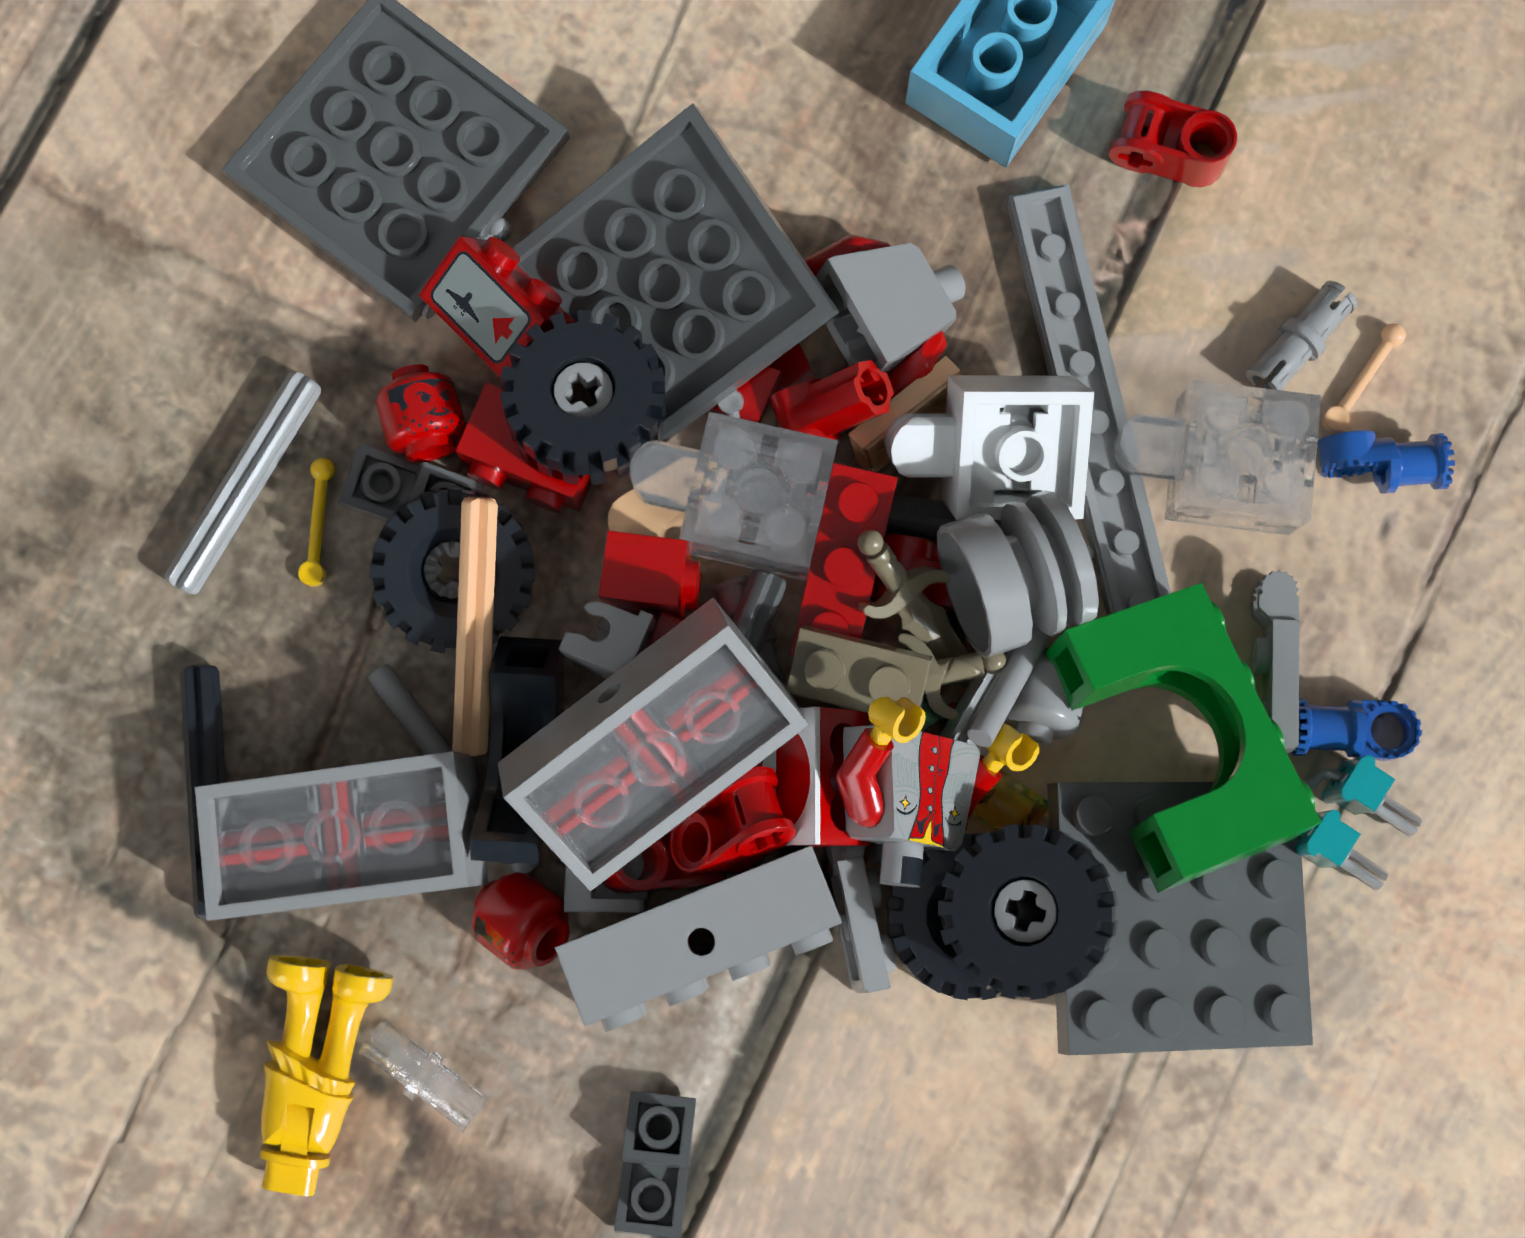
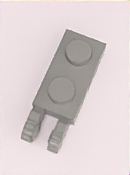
(1277, 652)

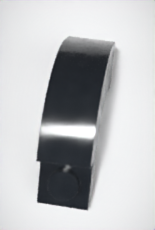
(524, 698)

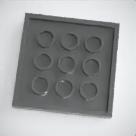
(395, 151)
(687, 260)
(1190, 964)

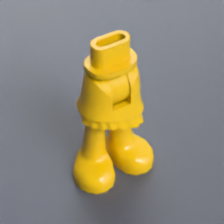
(308, 1095)

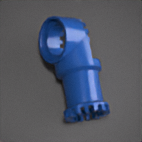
(1388, 461)
(1349, 728)

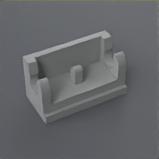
(619, 640)

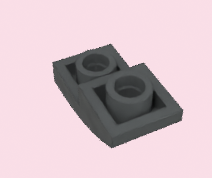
(384, 482)
(655, 1165)

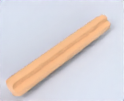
(474, 625)

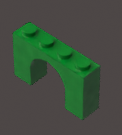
(1185, 649)

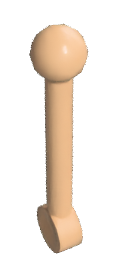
(1337, 417)

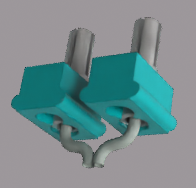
(1360, 790)

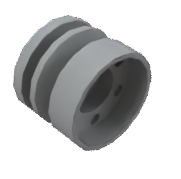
(1018, 573)

